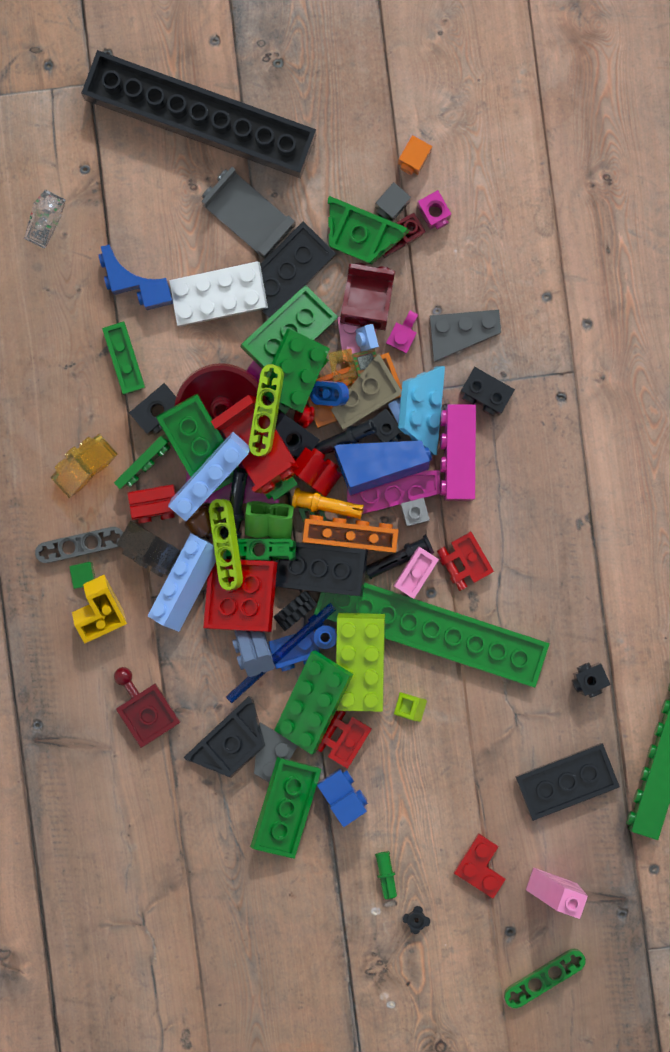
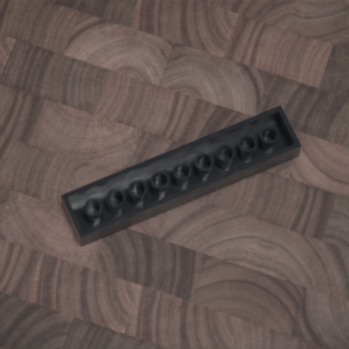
(199, 114)

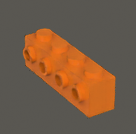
(350, 535)

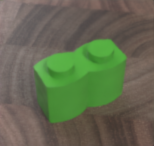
(269, 520)

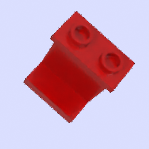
(263, 470)

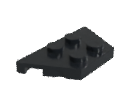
(230, 742)

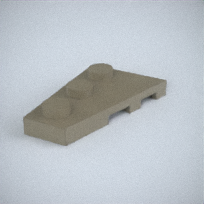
(367, 393)

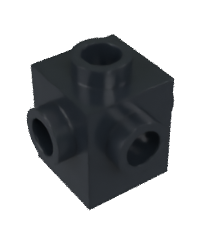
(599, 679)

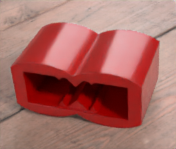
(316, 472)

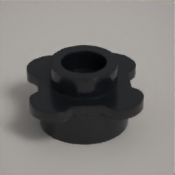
(415, 927)

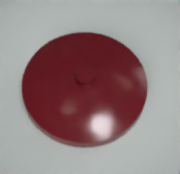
(219, 387)

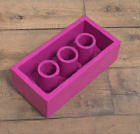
(459, 452)

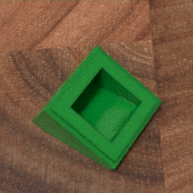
(82, 574)

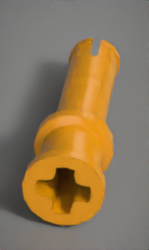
(317, 502)

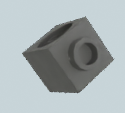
(392, 202)

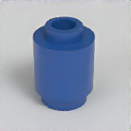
(332, 633)

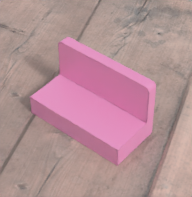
(416, 572)

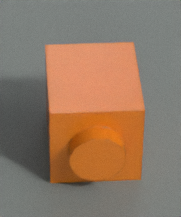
(414, 155)

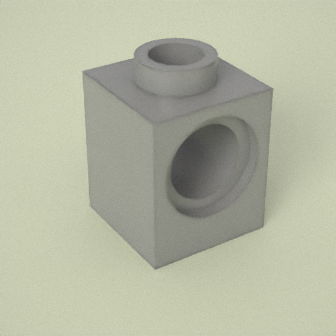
(414, 512)

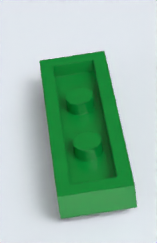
(123, 358)

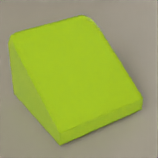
(410, 707)

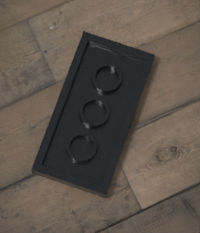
(293, 266)
(324, 569)
(567, 781)

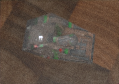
(44, 218)

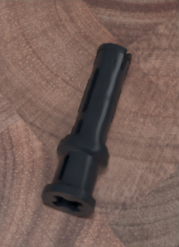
(236, 499)
(398, 558)

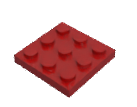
(246, 607)

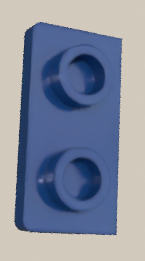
(297, 654)

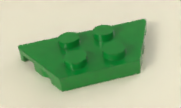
(361, 232)

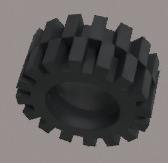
(295, 610)

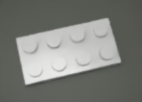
(218, 294)

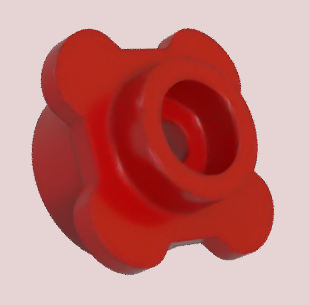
(306, 417)

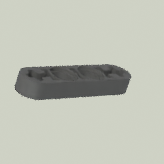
(80, 547)

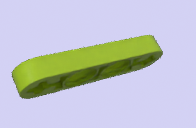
(262, 409)
(229, 543)

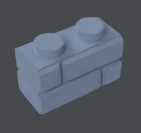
(254, 652)

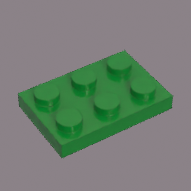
(301, 364)

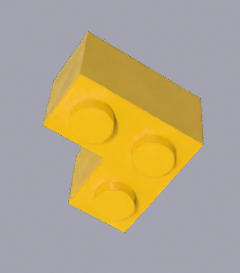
(101, 614)

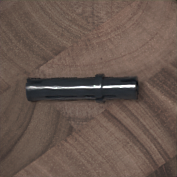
(351, 435)

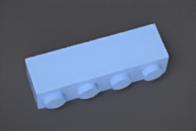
(209, 476)
(184, 583)

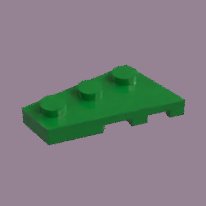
(144, 462)

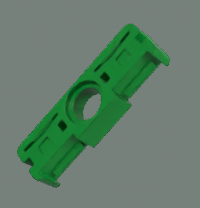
(273, 549)

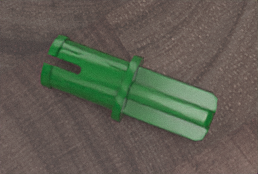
(386, 875)

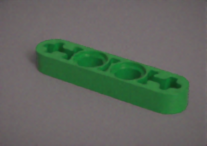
(546, 981)

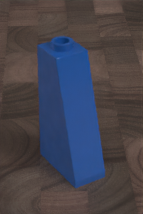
(377, 464)

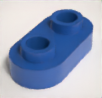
(329, 393)

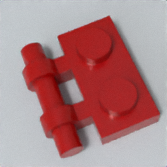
(472, 558)
(349, 741)

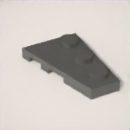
(461, 330)

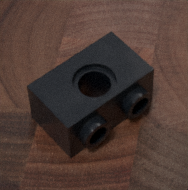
(143, 412)
(300, 437)

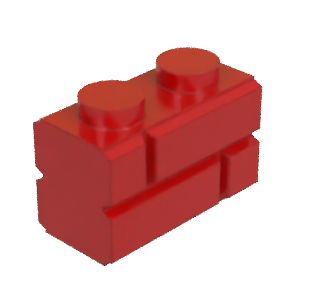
(151, 503)

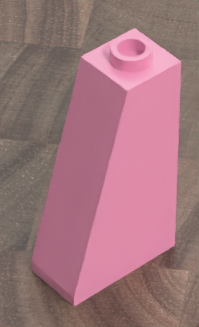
(557, 892)

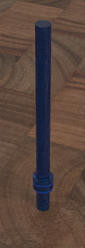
(315, 622)

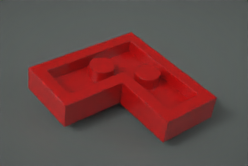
(474, 866)

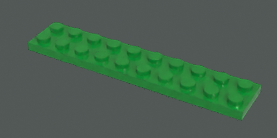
(446, 633)

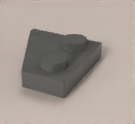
(275, 747)

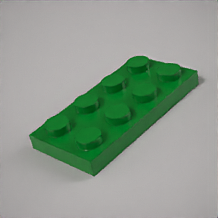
(301, 313)
(192, 434)
(313, 702)
(285, 808)

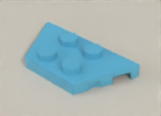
(422, 407)

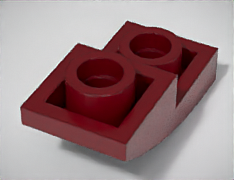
(415, 231)

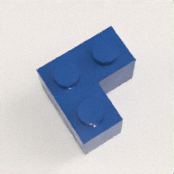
(342, 796)

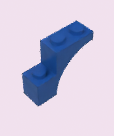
(153, 292)

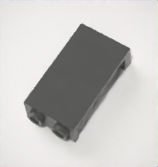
(247, 213)

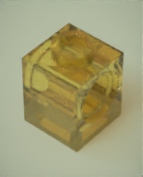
(338, 357)

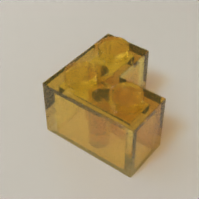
(82, 464)

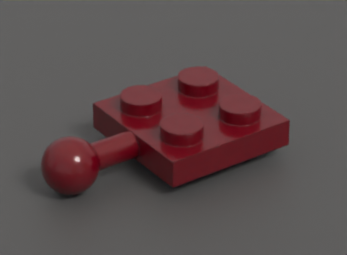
(147, 712)

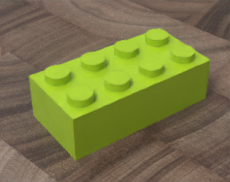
(362, 653)

